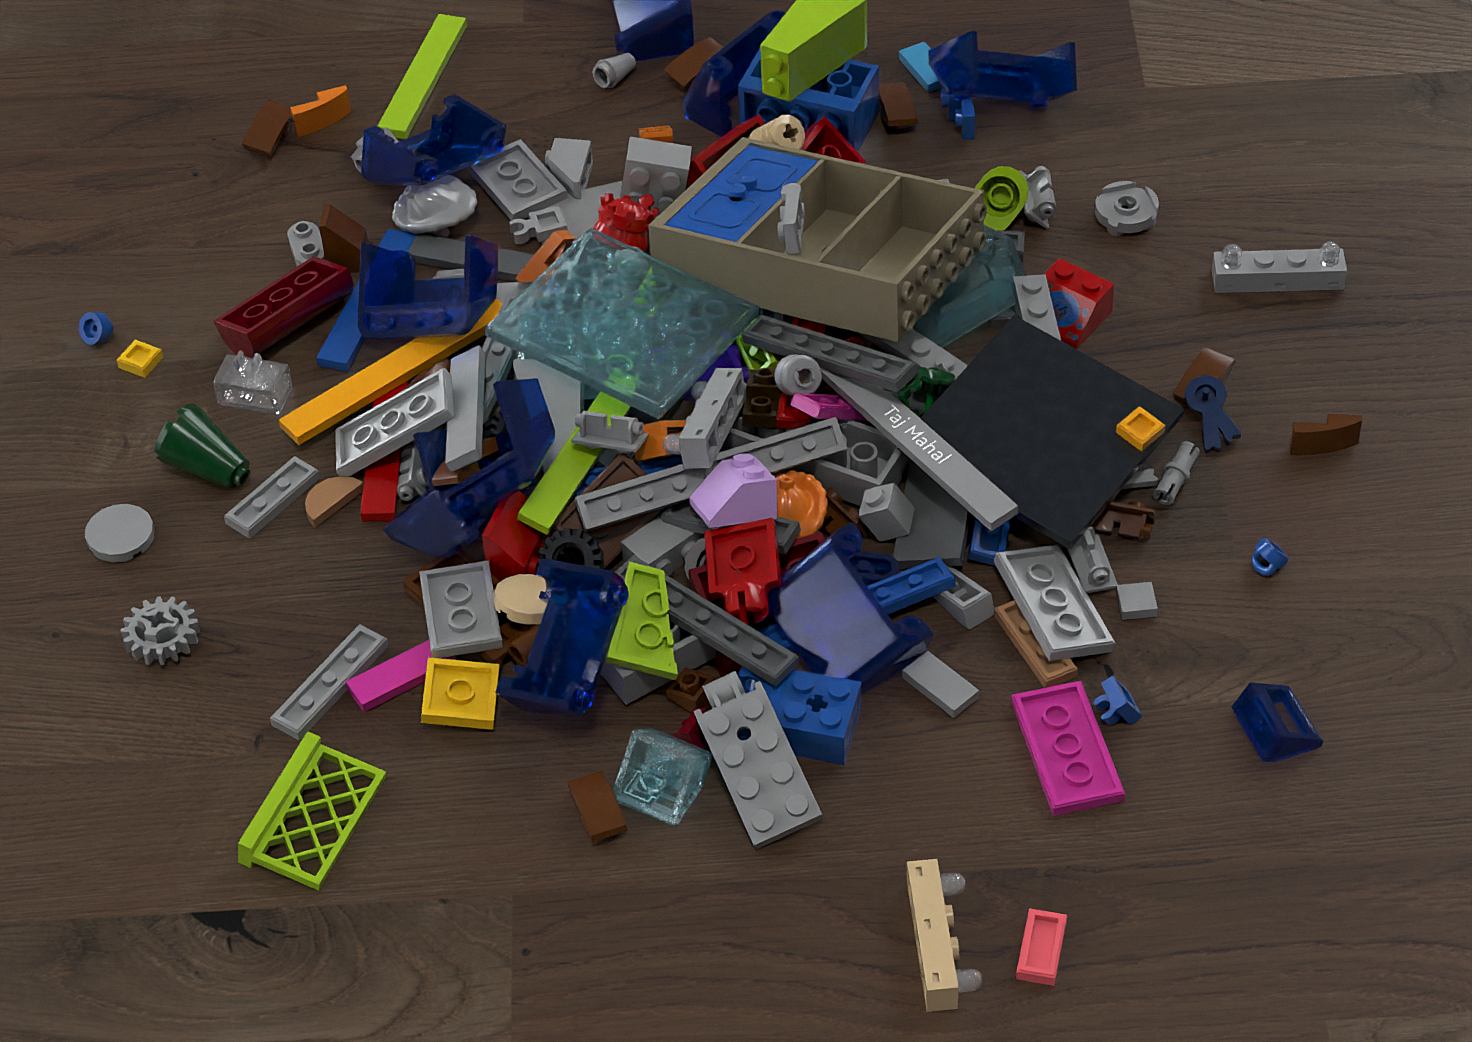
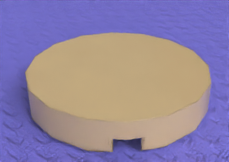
(520, 598)

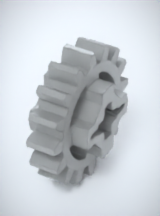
(160, 630)

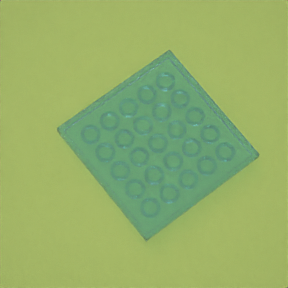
(623, 322)

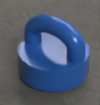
(1272, 553)

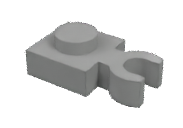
(540, 224)

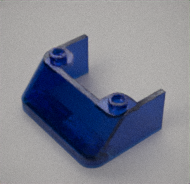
(1003, 76)
(531, 437)

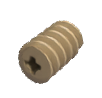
(782, 131)

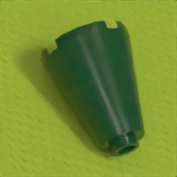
(201, 449)

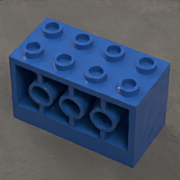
(844, 97)

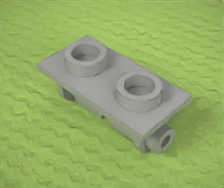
(1040, 197)
(623, 435)
(413, 477)
(1092, 563)

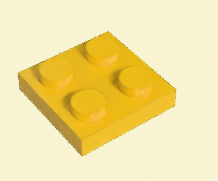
(460, 693)

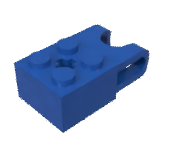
(814, 712)

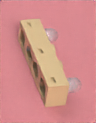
(932, 935)

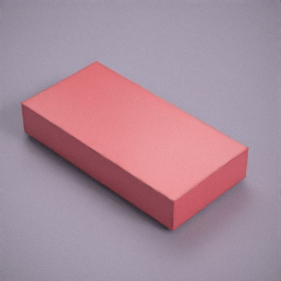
(1041, 947)

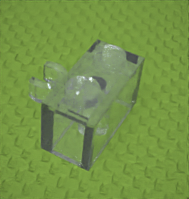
(252, 383)

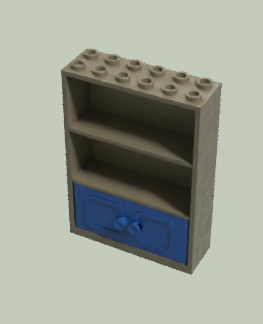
(871, 242)

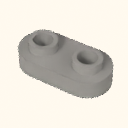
(305, 242)

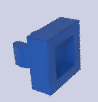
(1120, 703)

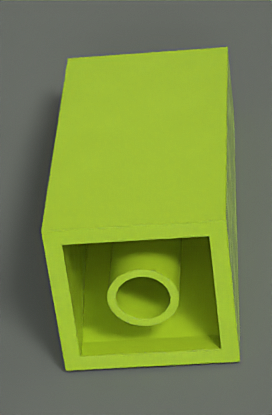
(811, 44)

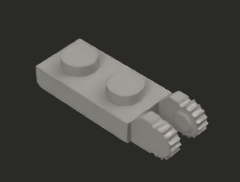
(792, 218)

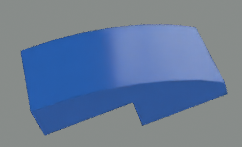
(962, 112)

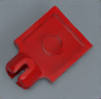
(743, 567)

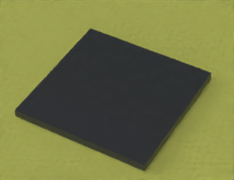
(1045, 427)

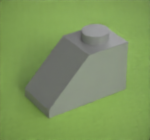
(570, 164)

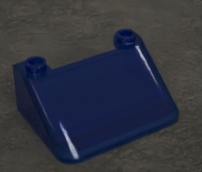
(838, 620)

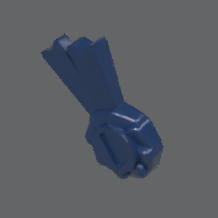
(1206, 397)

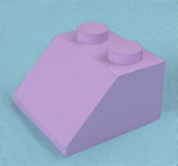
(736, 493)

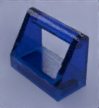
(1266, 727)

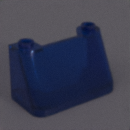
(653, 27)
(721, 74)
(454, 142)
(569, 641)

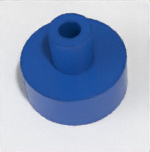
(95, 328)

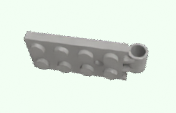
(759, 770)

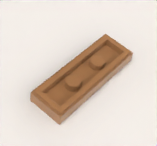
(1017, 629)

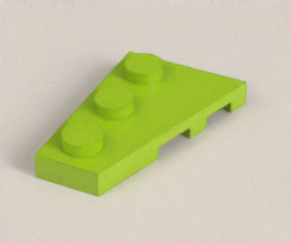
(643, 628)

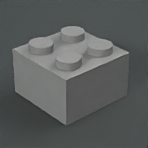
(657, 170)

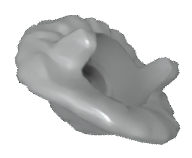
(434, 206)

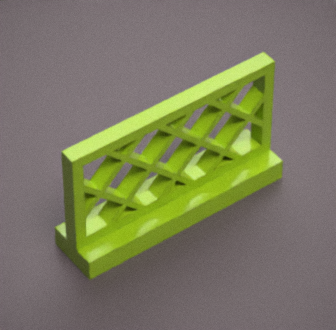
(280, 805)

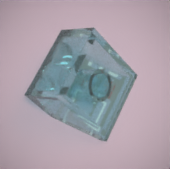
(661, 774)

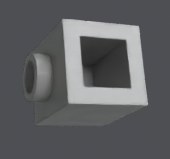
(886, 512)

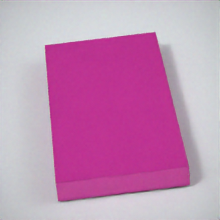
(1067, 748)

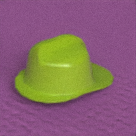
(1004, 196)

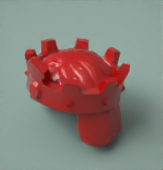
(626, 219)

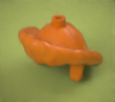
(801, 500)

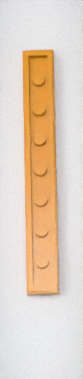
(377, 380)

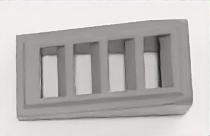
(967, 601)

